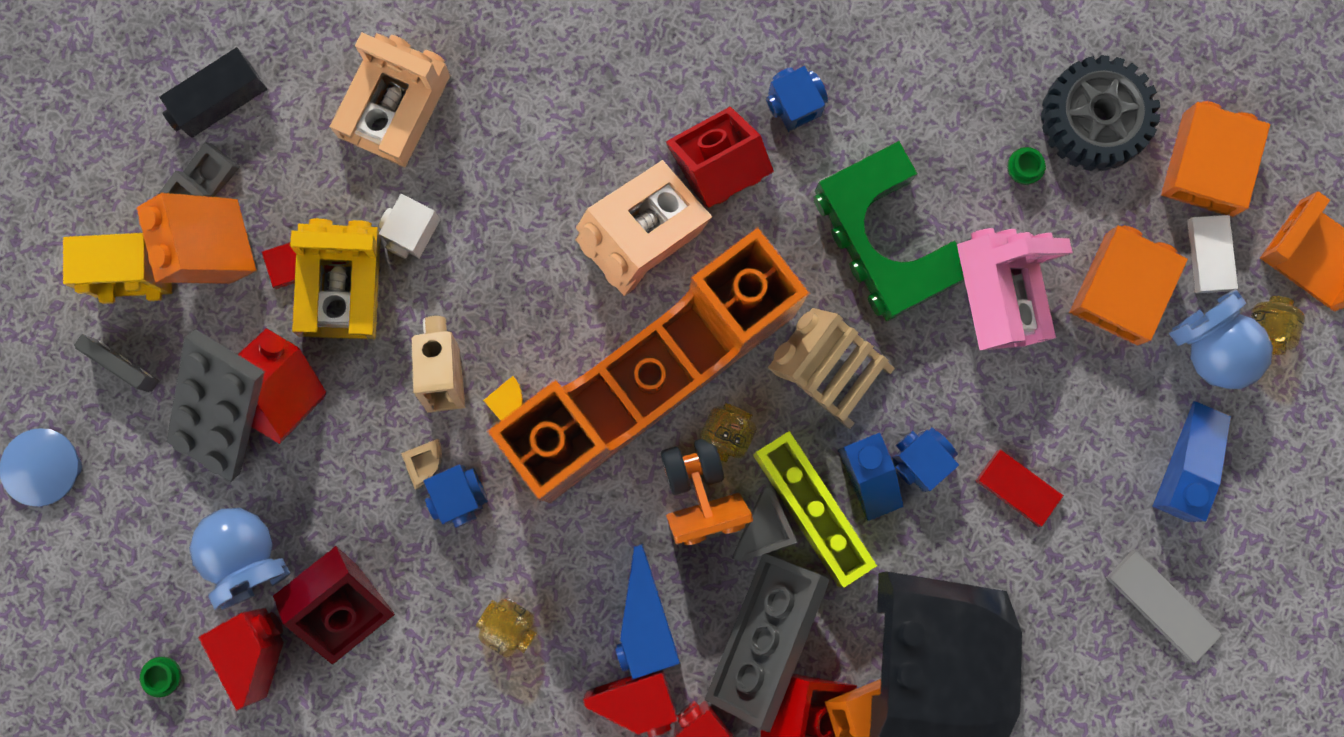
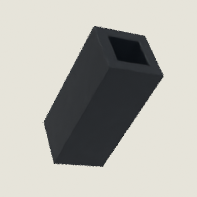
(212, 93)

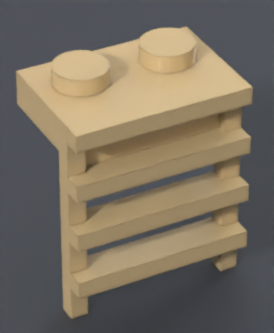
(813, 353)

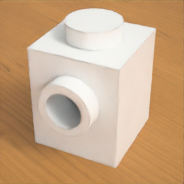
(408, 227)

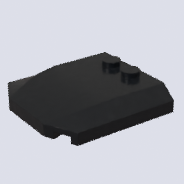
(946, 660)

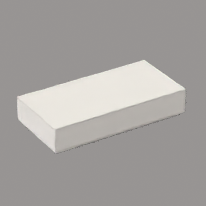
(1212, 254)

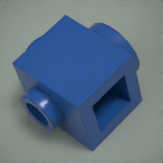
(796, 97)
(925, 459)
(455, 495)

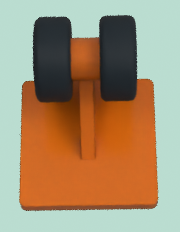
(695, 522)

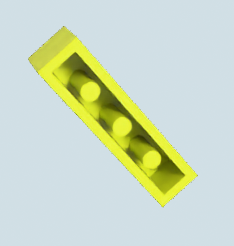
(814, 510)

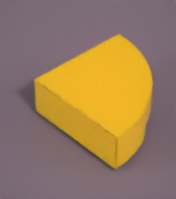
(505, 398)

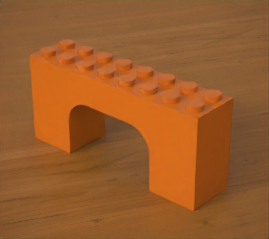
(720, 319)

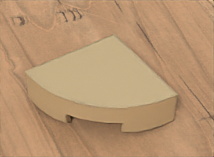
(423, 462)

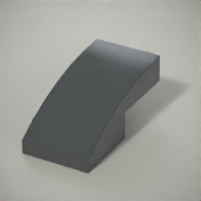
(204, 174)

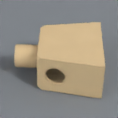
(437, 367)

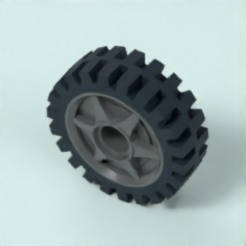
(1121, 97)

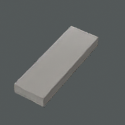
(1163, 606)

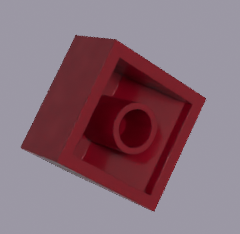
(332, 606)

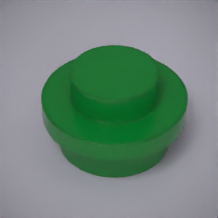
(1026, 166)
(160, 676)

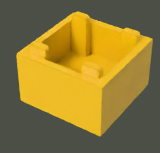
(110, 267)

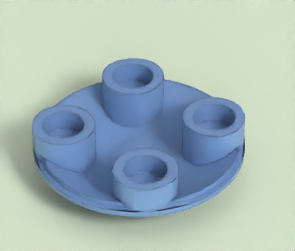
(39, 467)

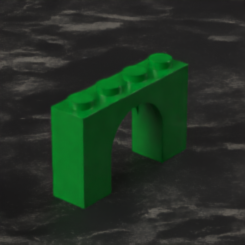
(892, 284)

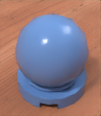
(1225, 345)
(234, 553)

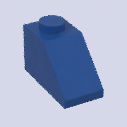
(872, 476)

